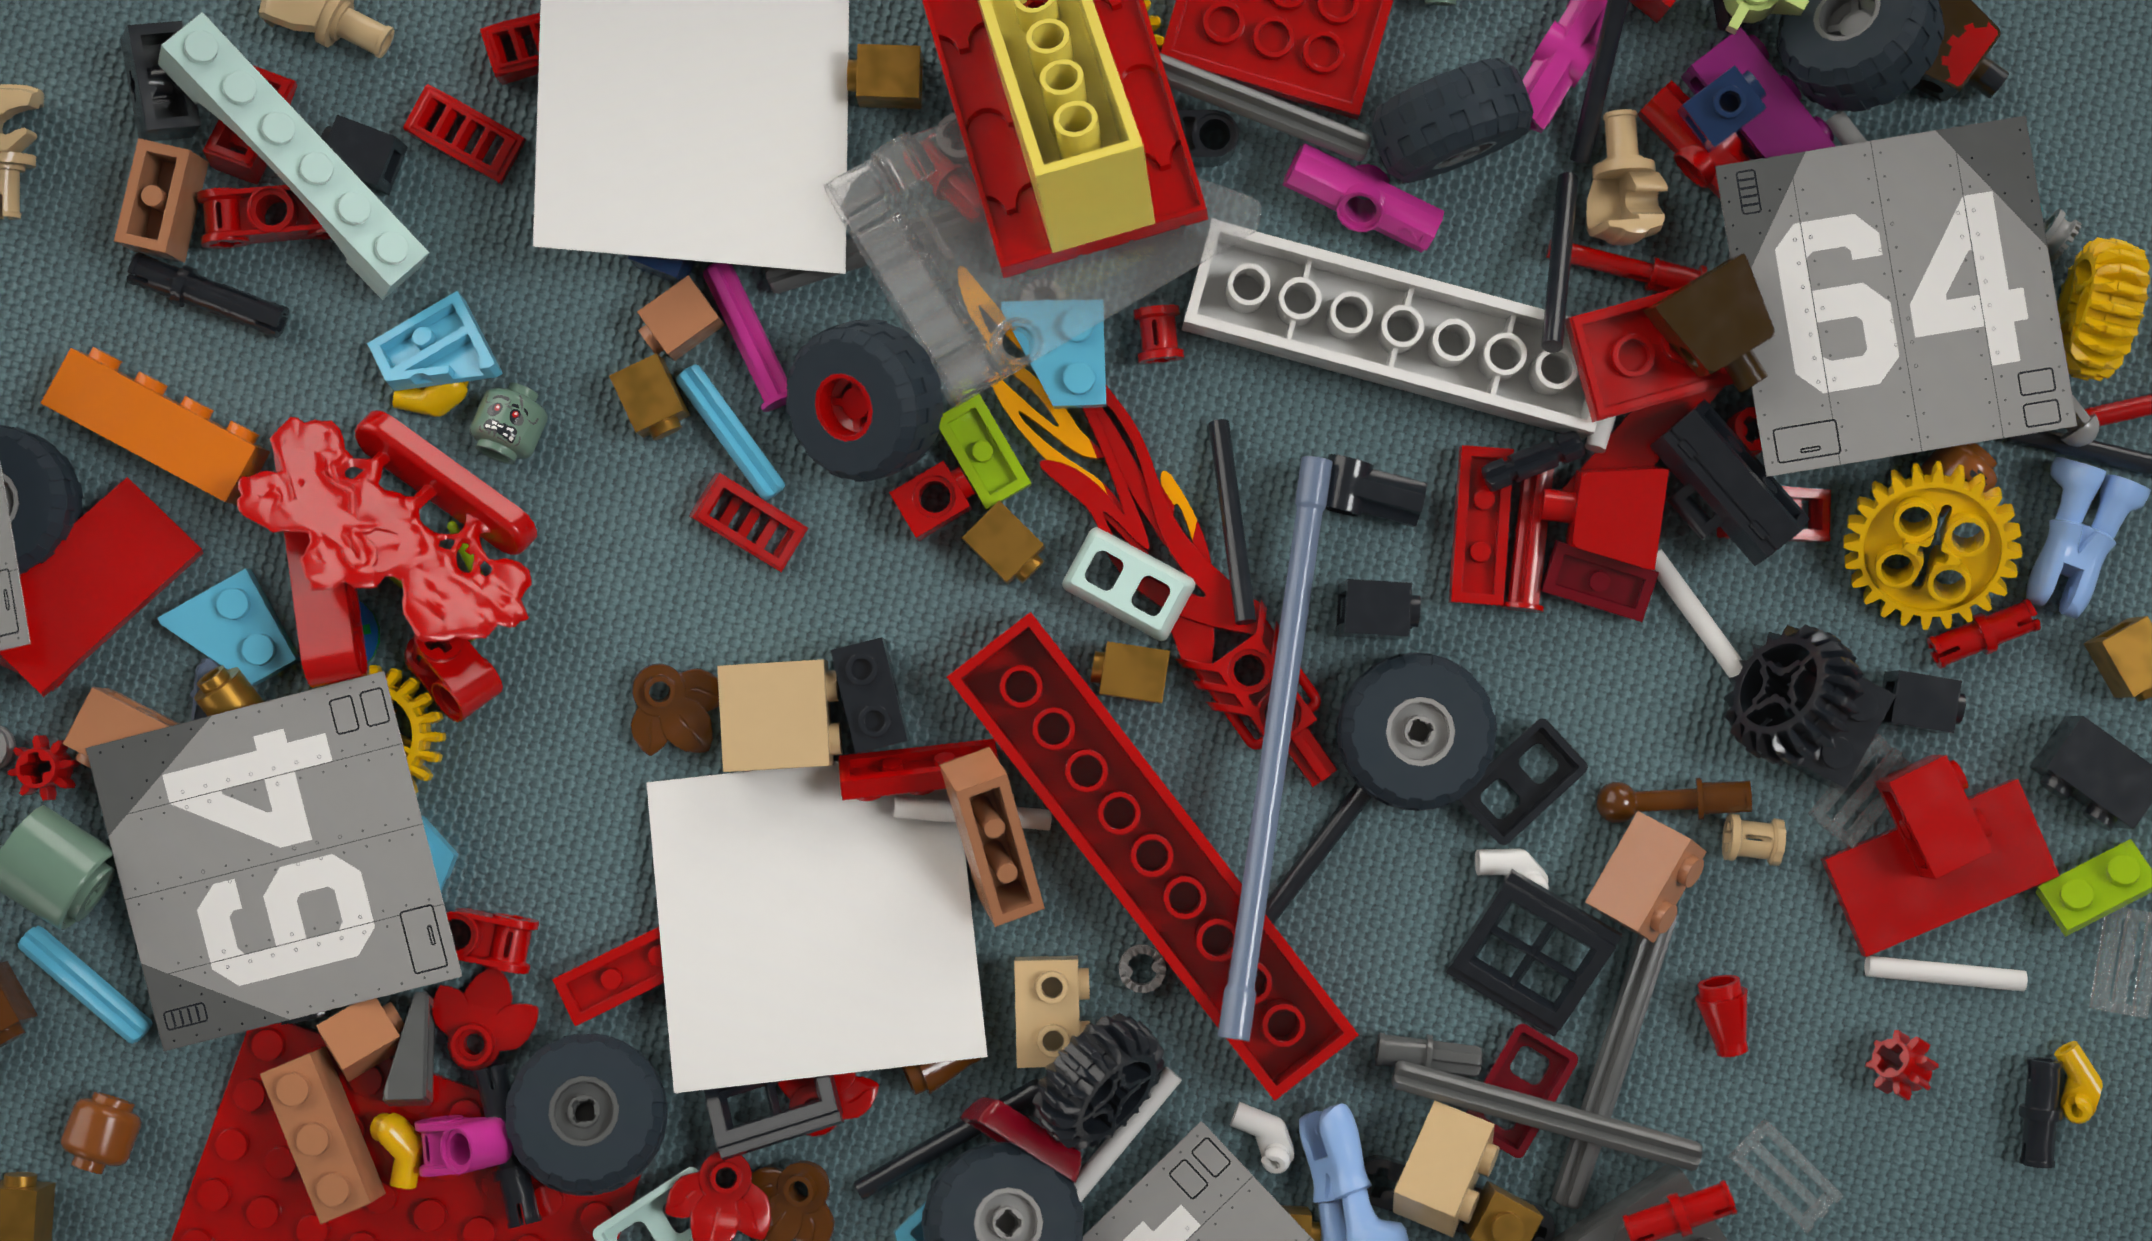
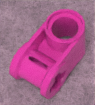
(462, 1144)

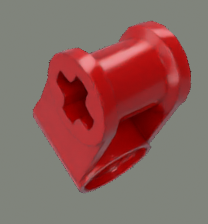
(453, 675)
(492, 938)

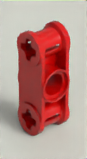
(238, 217)

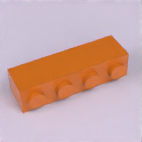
(153, 425)

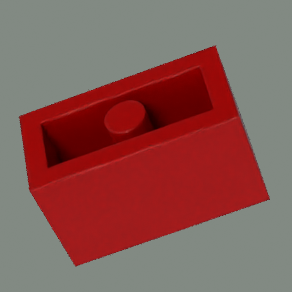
(1935, 815)

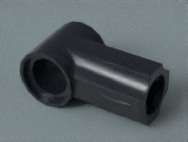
(1361, 489)

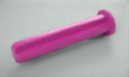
(748, 334)

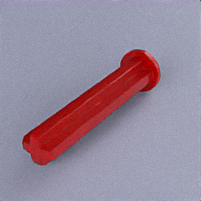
(1529, 547)

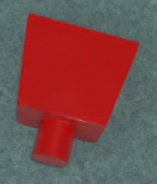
(1612, 512)

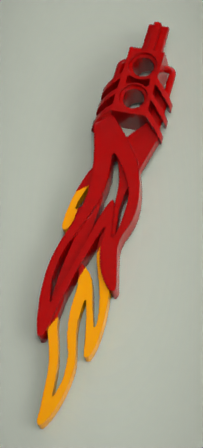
(1196, 624)

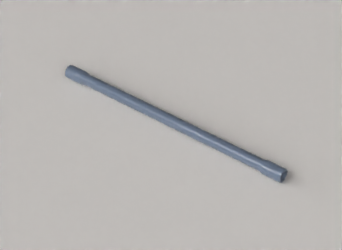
(1240, 991)

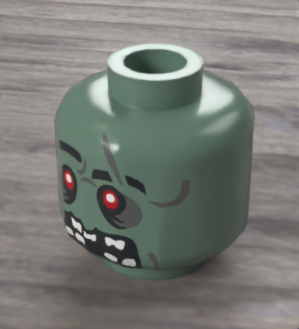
(508, 423)

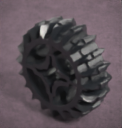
(1794, 695)
(1098, 1081)

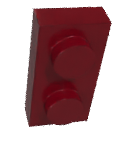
(1599, 581)

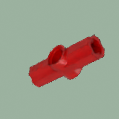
(1690, 155)

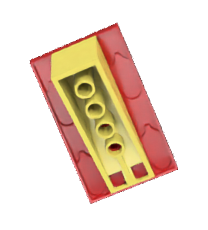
(1065, 125)

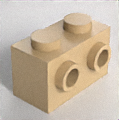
(1047, 1006)
(1444, 1169)

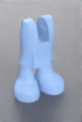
(2077, 548)
(1340, 1178)

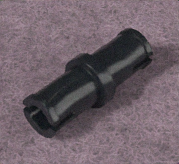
(2040, 1112)

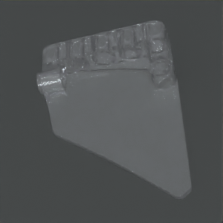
(934, 259)

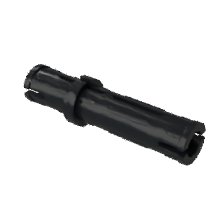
(189, 288)
(513, 1178)

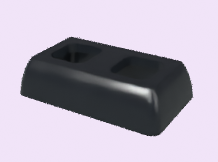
(1533, 797)

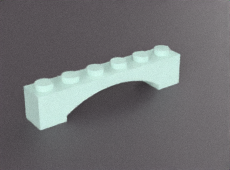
(237, 94)

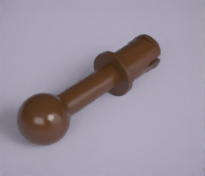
(1619, 801)

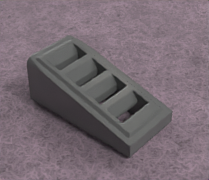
(413, 1064)

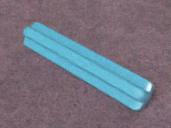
(730, 432)
(85, 984)

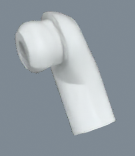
(1503, 860)
(1271, 1136)

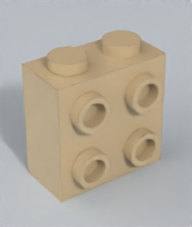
(778, 715)

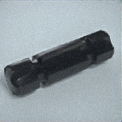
(1533, 461)

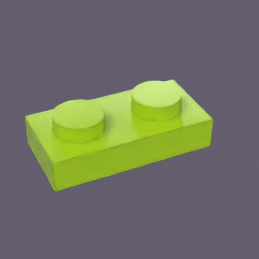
(983, 452)
(2097, 887)

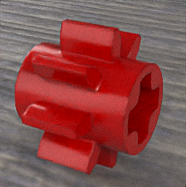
(28, 765)
(1916, 1067)

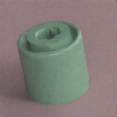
(55, 868)

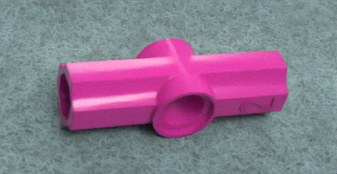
(1562, 58)
(1387, 211)

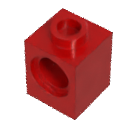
(908, 499)

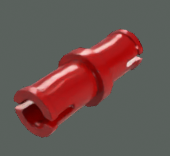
(1983, 633)
(1680, 1213)

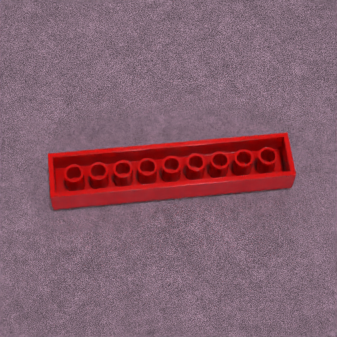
(1145, 847)

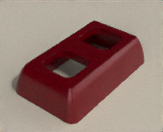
(1560, 1067)
(1007, 1125)

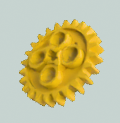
(1978, 558)

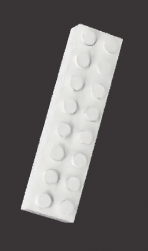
(1389, 330)

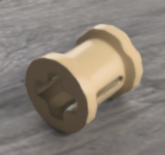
(1770, 848)

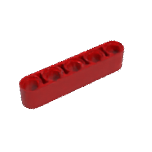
(325, 621)

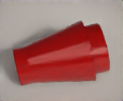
(1725, 1013)

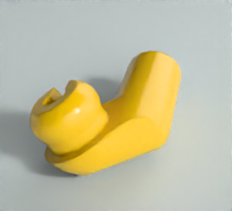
(431, 400)
(2081, 1086)
(403, 1144)

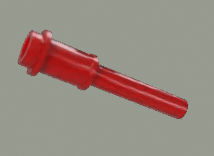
(1657, 276)

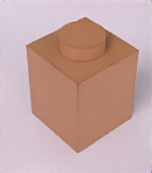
(678, 319)
(362, 1036)

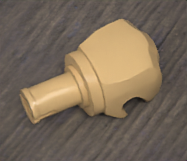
(329, 22)
(15, 100)
(1625, 186)

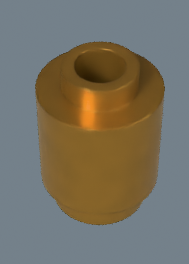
(225, 691)

